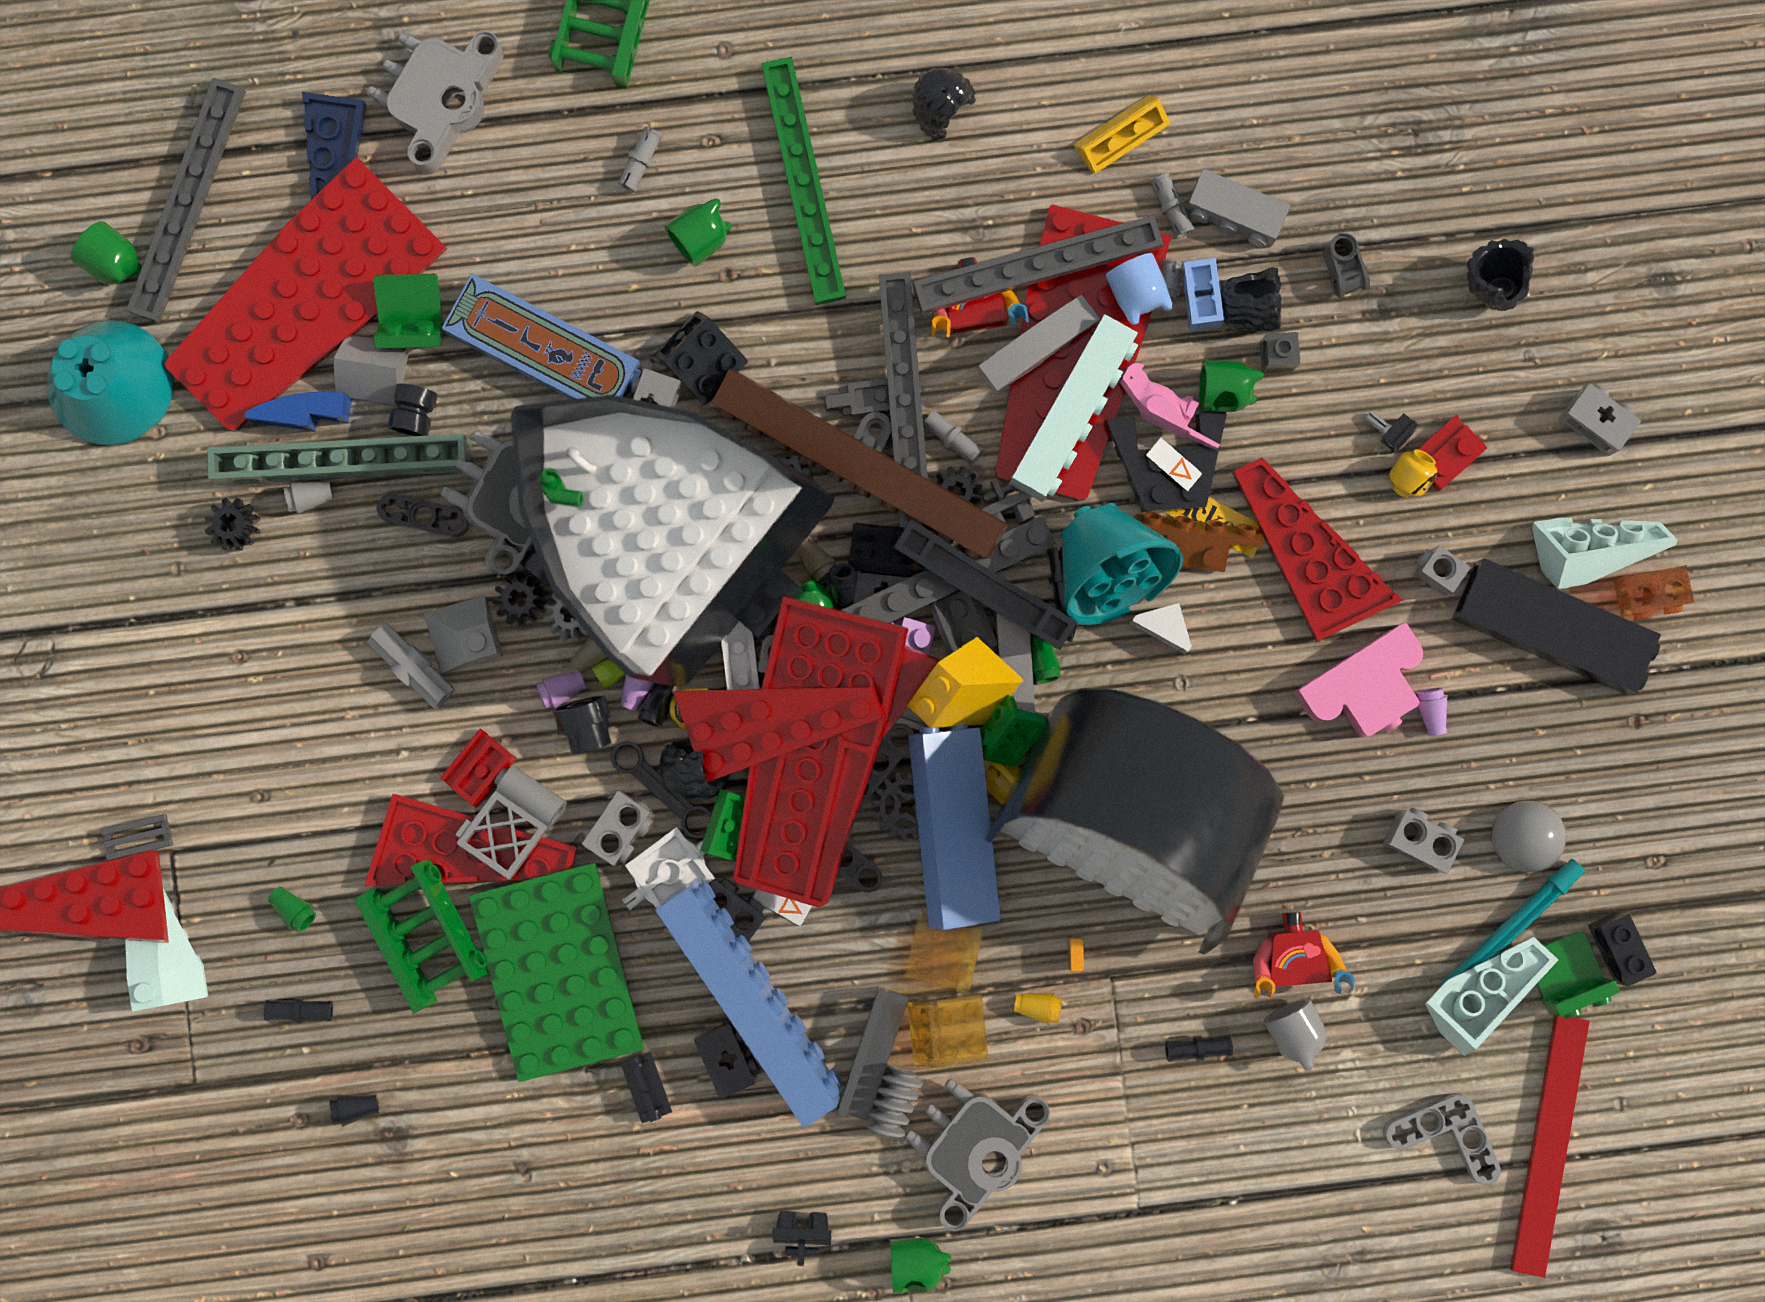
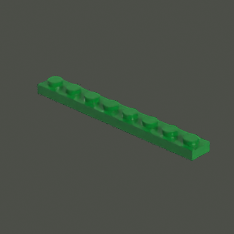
(803, 181)

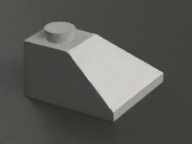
(463, 634)

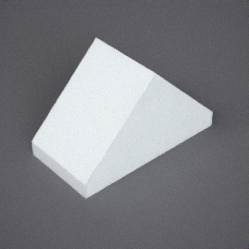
(1166, 626)

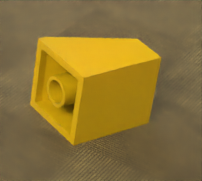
(965, 687)

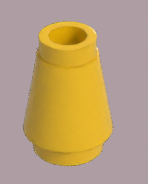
(1039, 1006)

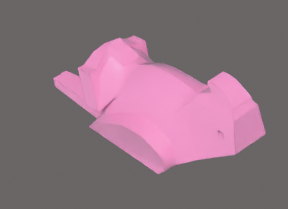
(1162, 406)

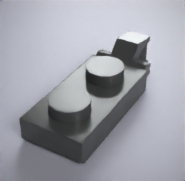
(860, 398)

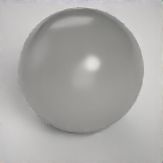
(1528, 836)

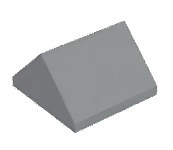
(369, 371)

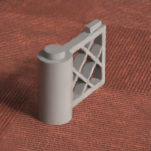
(524, 798)

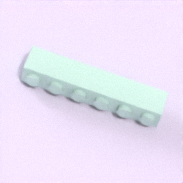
(1073, 408)

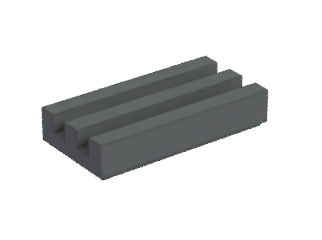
(110, 843)

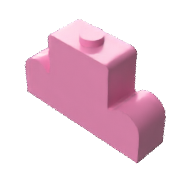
(1367, 684)

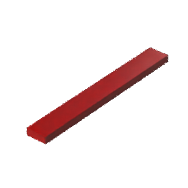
(1549, 1146)

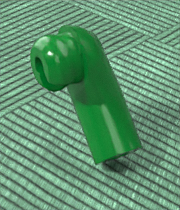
(557, 492)

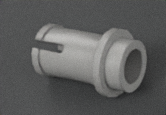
(1171, 276)

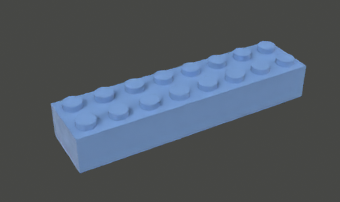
(751, 1001)

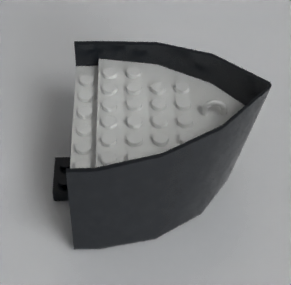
(672, 531)

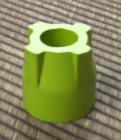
(607, 673)

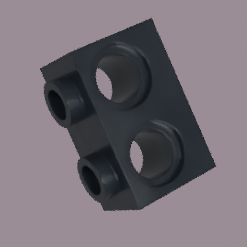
(736, 904)
(1622, 948)

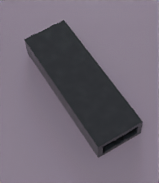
(1557, 627)

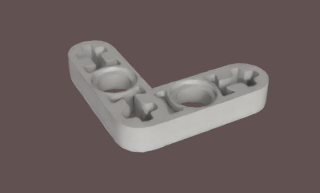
(1458, 1127)

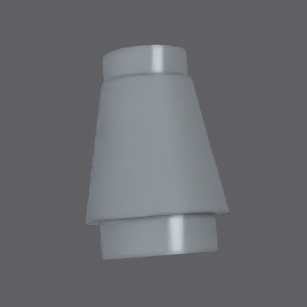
(306, 495)

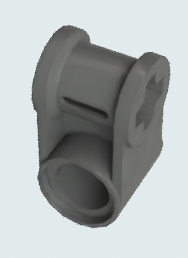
(1346, 267)

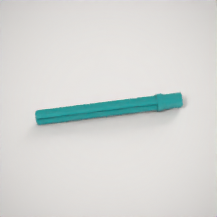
(1556, 885)

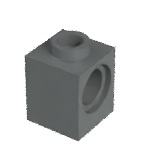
(1279, 352)

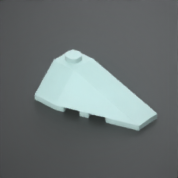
(1582, 553)
(164, 971)
(1481, 997)

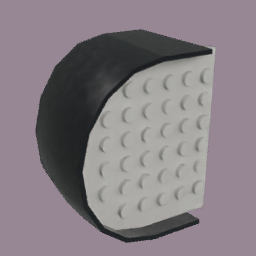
(1145, 807)

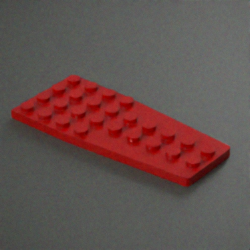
(302, 295)
(1037, 391)
(808, 799)

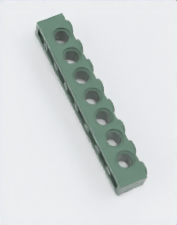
(337, 459)

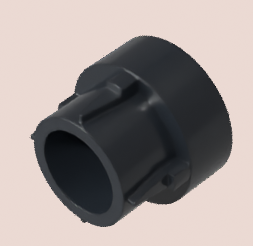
(584, 723)

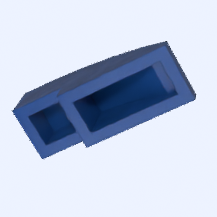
(302, 410)

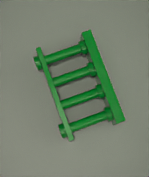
(626, 36)
(395, 949)

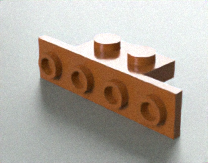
(1202, 543)

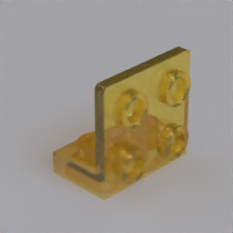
(944, 955)
(947, 1031)

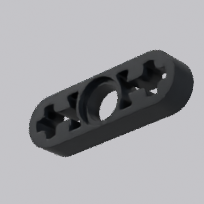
(402, 502)

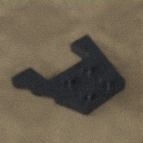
(1152, 485)

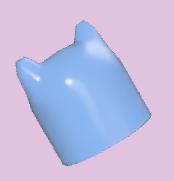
(1139, 287)

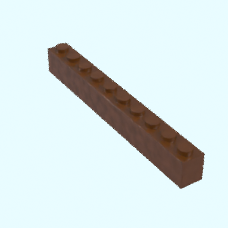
(860, 464)

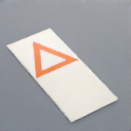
(1174, 464)
(788, 908)

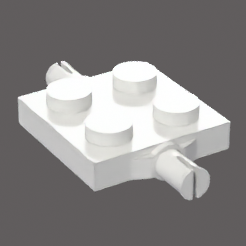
(666, 868)

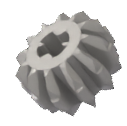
(561, 621)

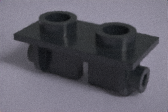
(646, 1087)

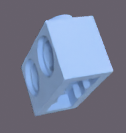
(1202, 294)

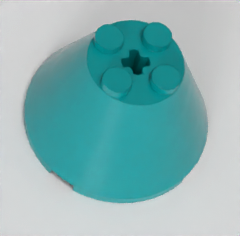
(109, 382)
(1113, 564)

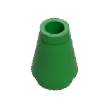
(1044, 662)
(293, 910)

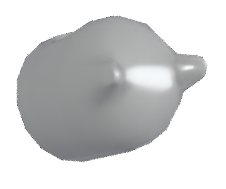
(1297, 1031)

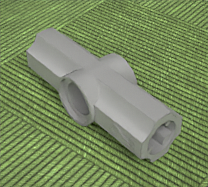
(410, 665)

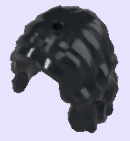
(935, 108)
(1501, 273)
(1252, 302)
(683, 772)

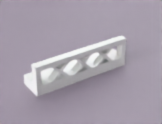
(740, 659)

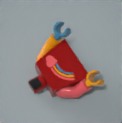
(980, 313)
(1297, 959)

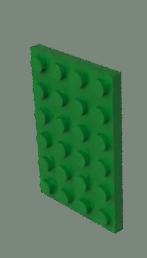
(556, 971)

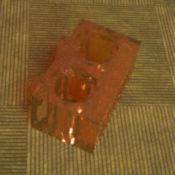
(1653, 589)

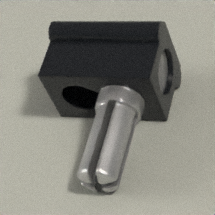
(1393, 435)

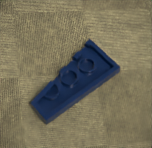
(332, 135)

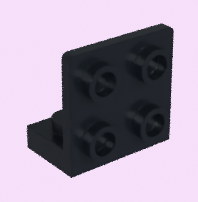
(700, 356)

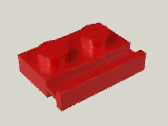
(1453, 450)
(477, 767)

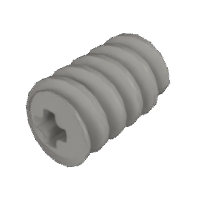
(895, 1102)

